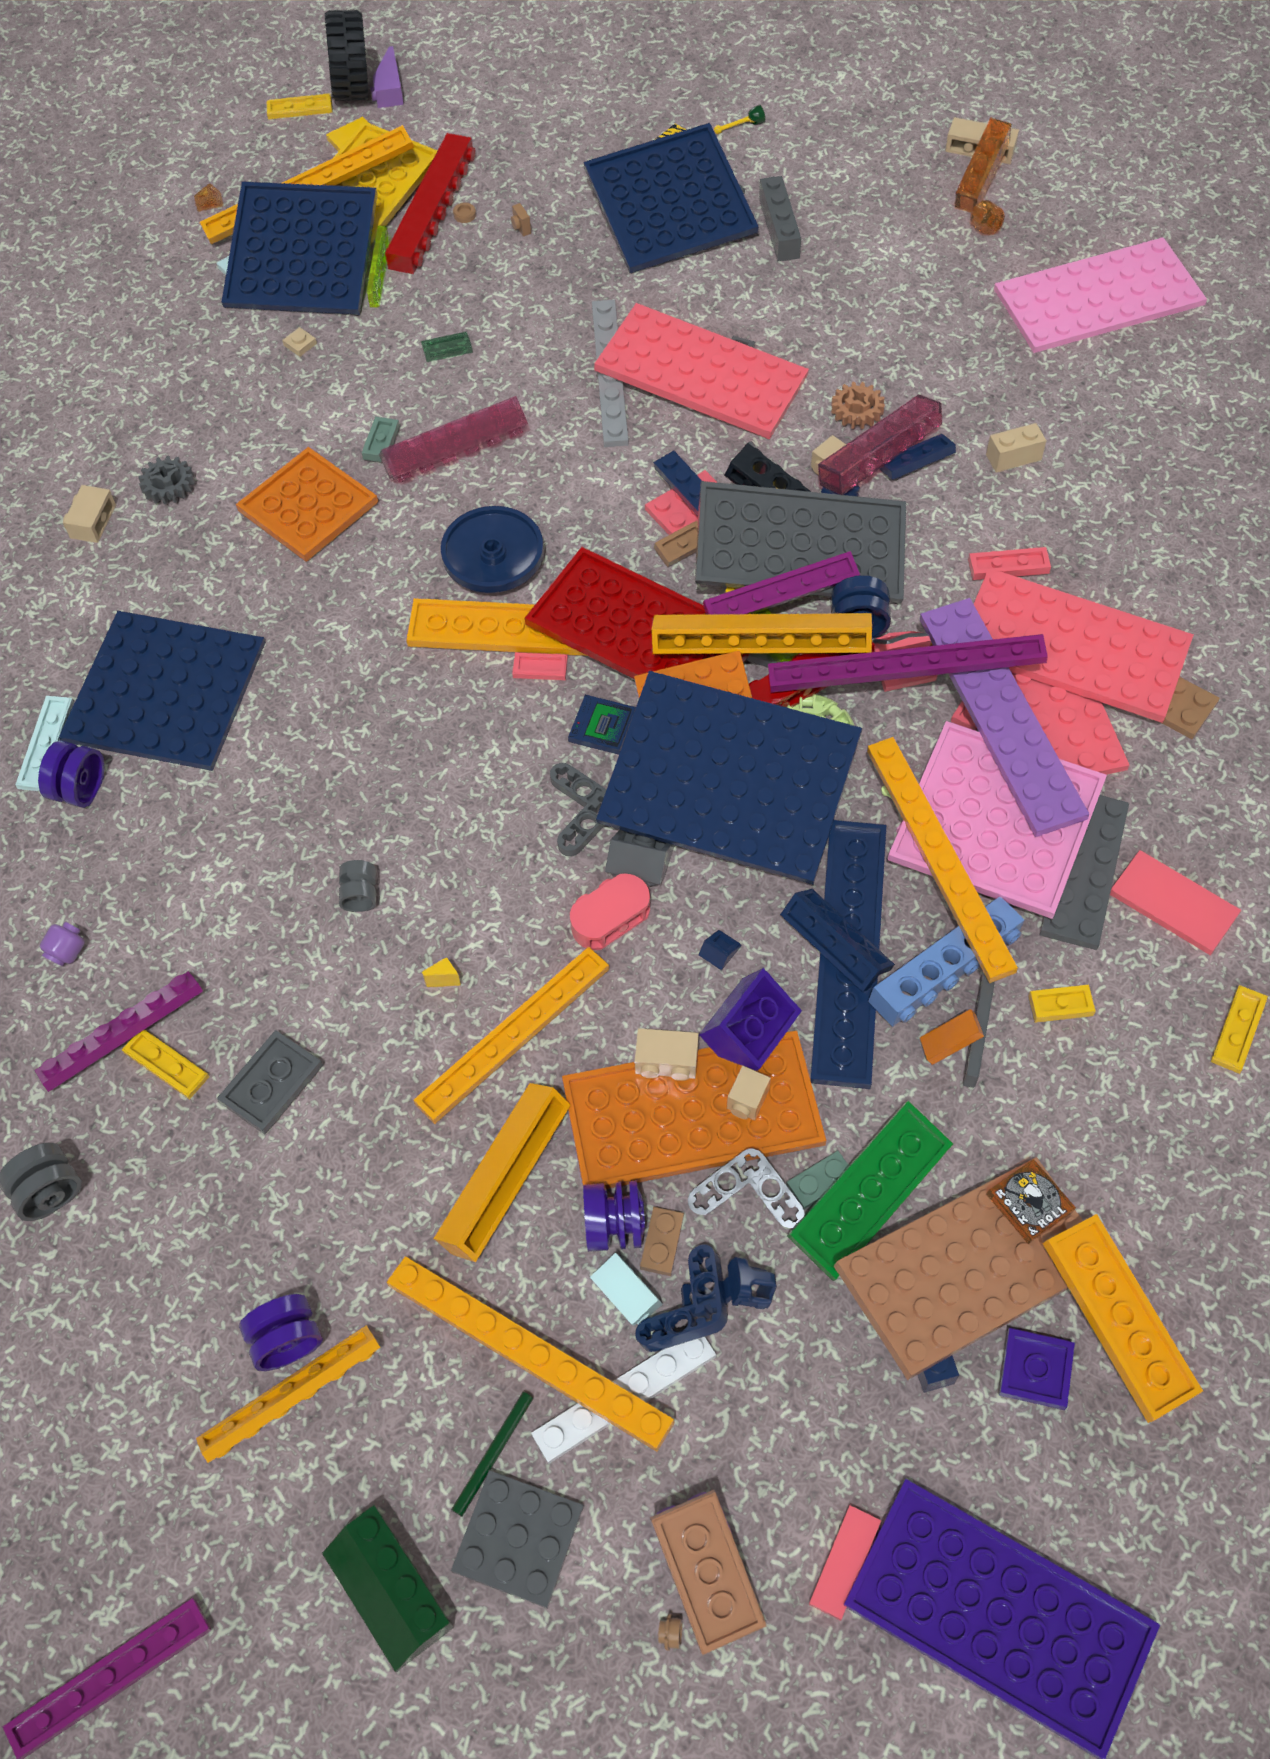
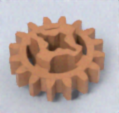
(857, 405)

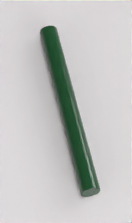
(492, 1454)

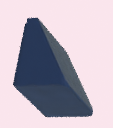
(719, 949)

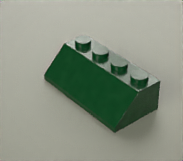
(386, 1588)

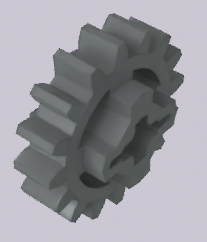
(166, 480)

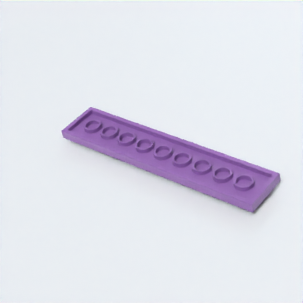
(1008, 727)

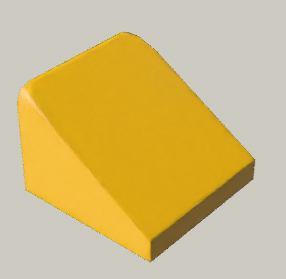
(441, 975)

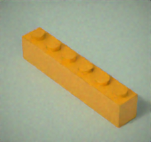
(502, 1172)

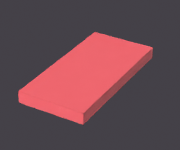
(1175, 902)

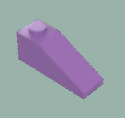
(386, 82)

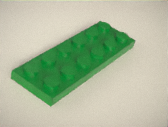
(870, 1189)

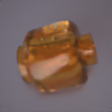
(987, 217)

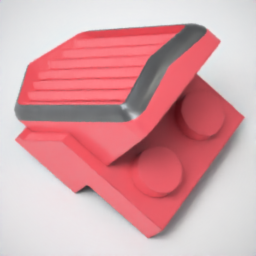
(898, 641)

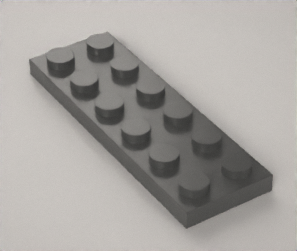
(1088, 888)

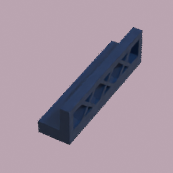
(836, 938)

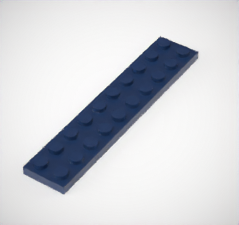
(843, 1015)

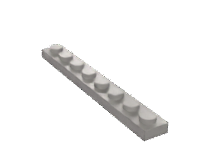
(610, 389)

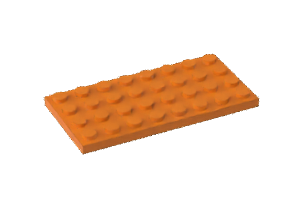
(671, 1127)

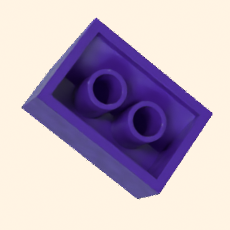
(751, 1021)

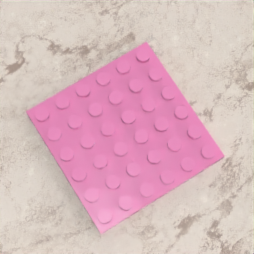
(991, 829)

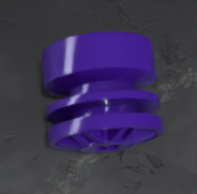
(612, 1216)

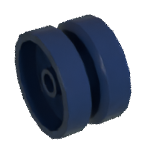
(864, 595)

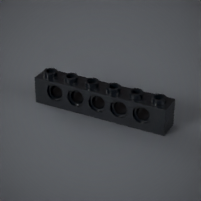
(771, 475)

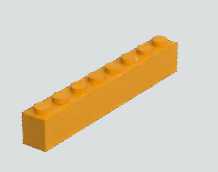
(762, 633)

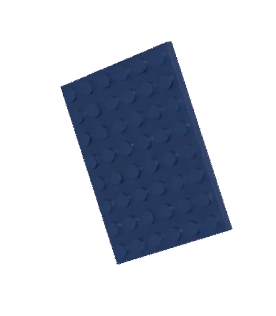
(730, 776)

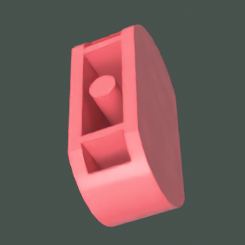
(609, 911)

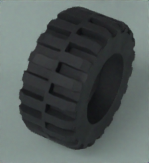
(346, 55)

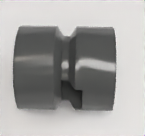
(357, 886)

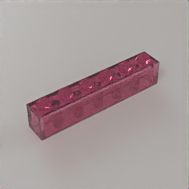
(453, 439)
(880, 444)

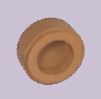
(464, 212)

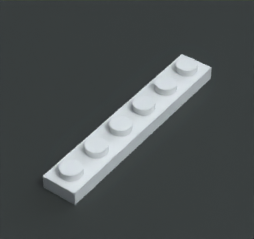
(643, 1381)

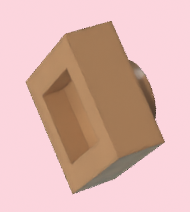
(521, 220)

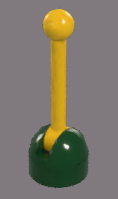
(755, 116)

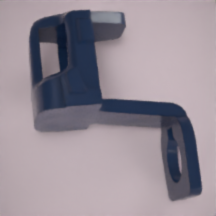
(739, 1286)

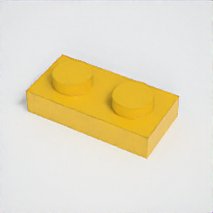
(1061, 1003)

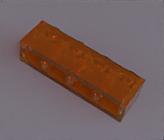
(983, 165)

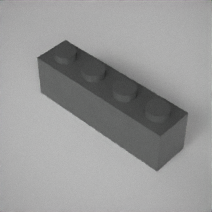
(779, 218)

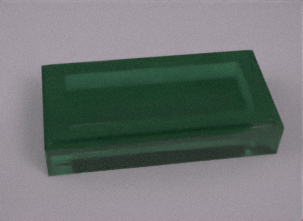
(446, 346)

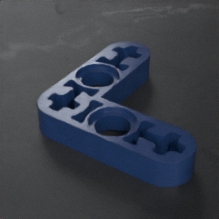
(701, 1307)

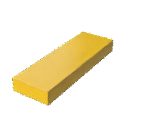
(299, 106)
(1239, 1029)
(165, 1063)

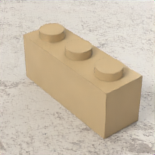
(966, 134)

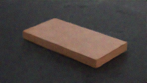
(708, 1572)

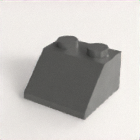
(638, 857)

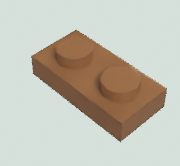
(678, 544)
(662, 1241)

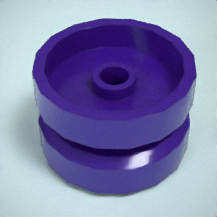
(71, 773)
(280, 1332)

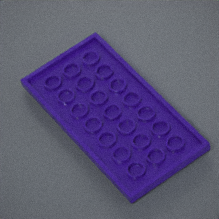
(1003, 1618)

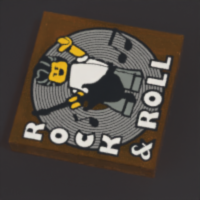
(1031, 1201)

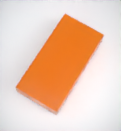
(951, 1037)

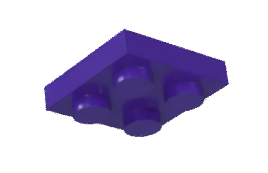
(1037, 1369)

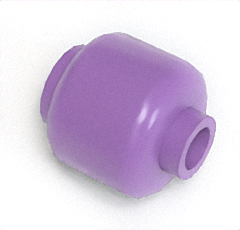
(62, 943)

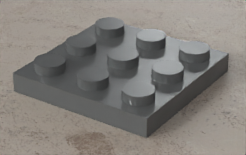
(517, 1539)

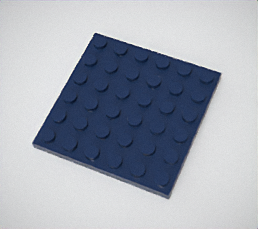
(670, 197)
(300, 248)
(163, 690)

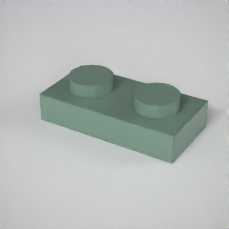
(381, 435)
(817, 1179)

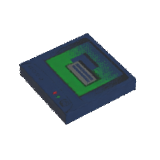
(601, 724)

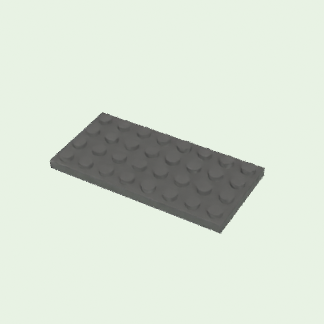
(770, 531)

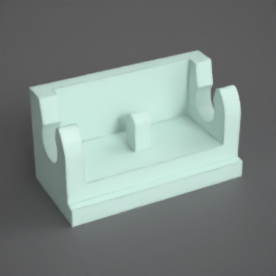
(626, 1290)

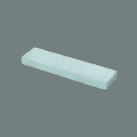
(47, 730)

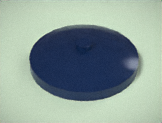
(492, 549)

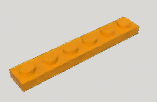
(280, 1398)

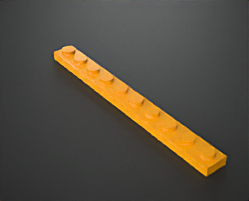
(328, 173)
(942, 861)
(532, 1354)

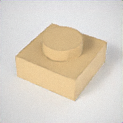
(299, 342)

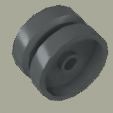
(39, 1181)

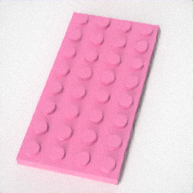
(1099, 294)

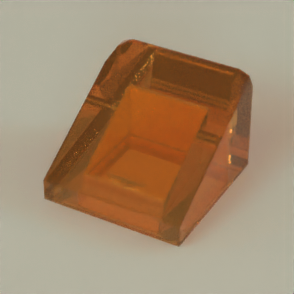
(208, 198)

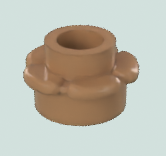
(670, 1632)

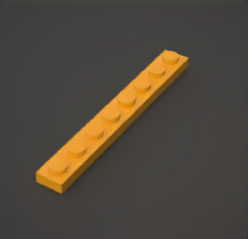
(511, 1035)

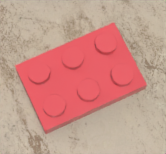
(671, 510)

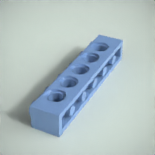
(888, 994)

